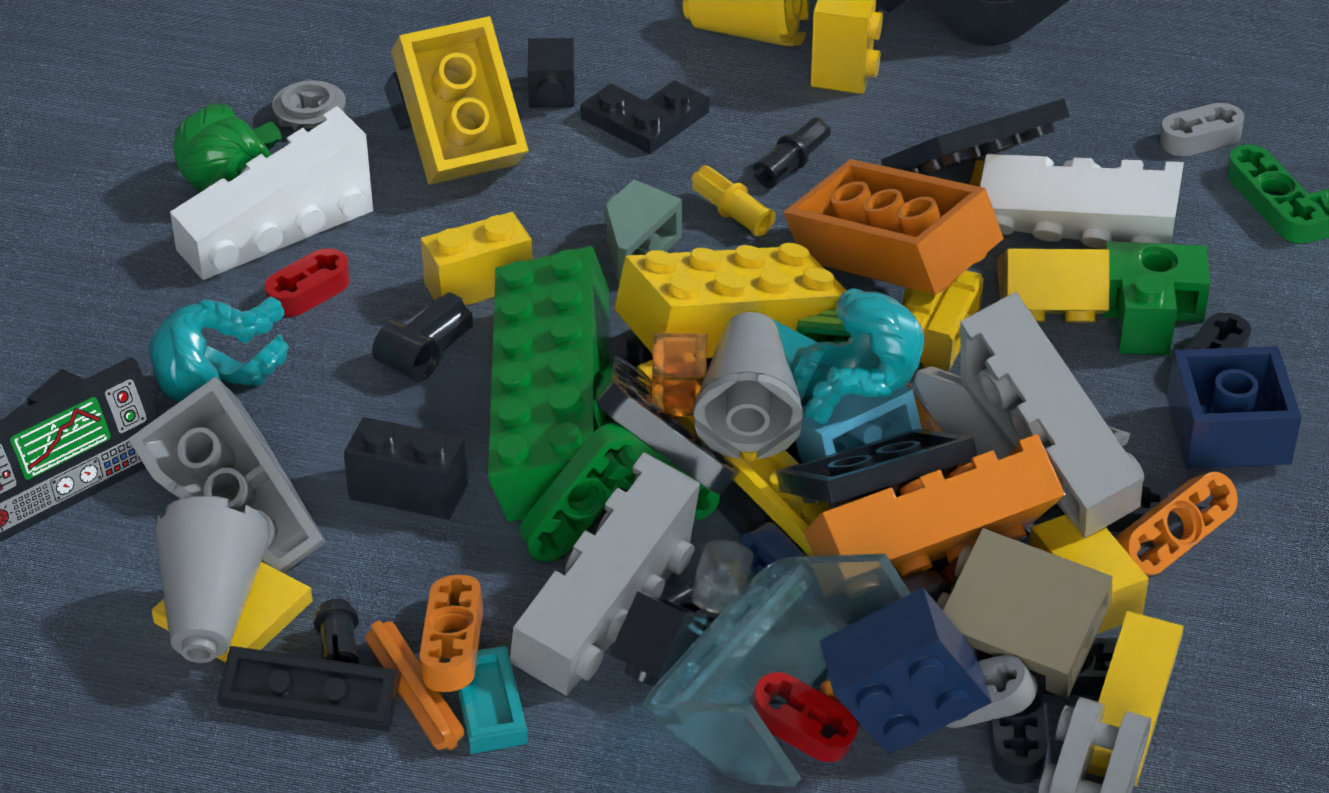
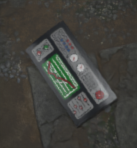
(71, 445)

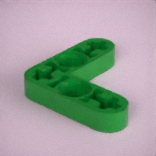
(1296, 214)
(580, 470)

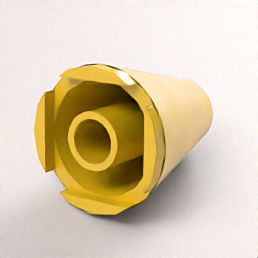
(757, 20)

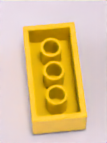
(708, 287)

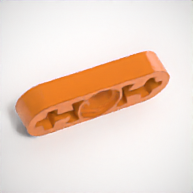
(1195, 522)
(460, 645)

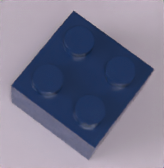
(1233, 407)
(905, 671)

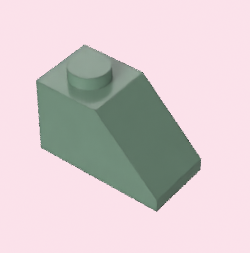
(640, 222)

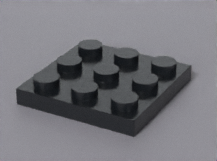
(979, 139)

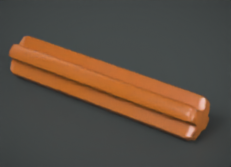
(425, 704)

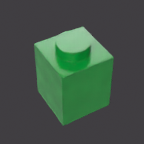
(1146, 314)

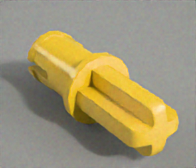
(733, 200)

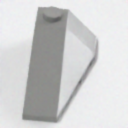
(216, 450)

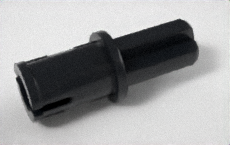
(791, 152)

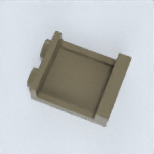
(1028, 606)

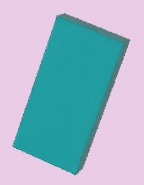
(492, 704)

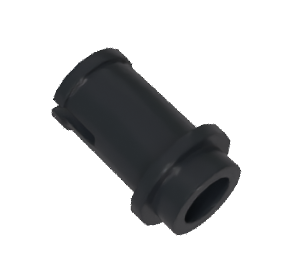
(336, 624)

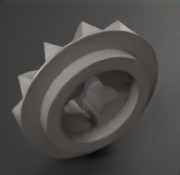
(313, 96)

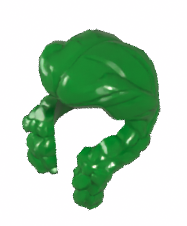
(219, 145)

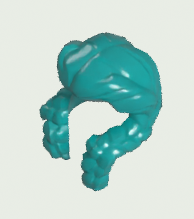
(874, 360)
(185, 361)

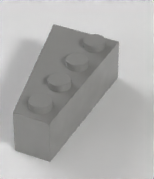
(1031, 391)
(634, 550)

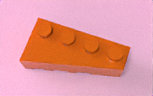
(943, 515)

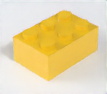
(459, 100)

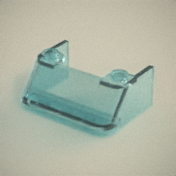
(765, 630)

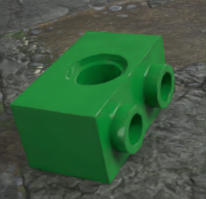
(1184, 262)

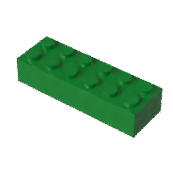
(545, 373)

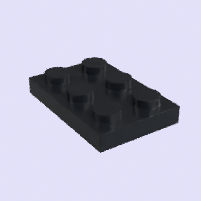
(876, 466)

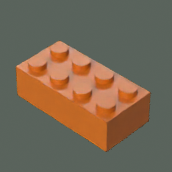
(895, 225)

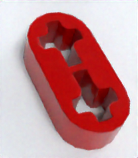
(309, 281)
(804, 717)

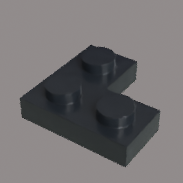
(645, 122)

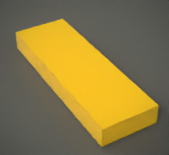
(1137, 677)

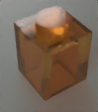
(678, 371)

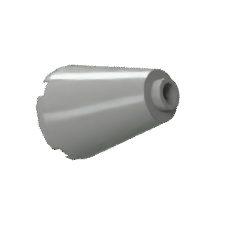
(749, 392)
(207, 571)

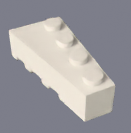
(278, 199)
(1083, 199)

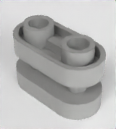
(1082, 730)

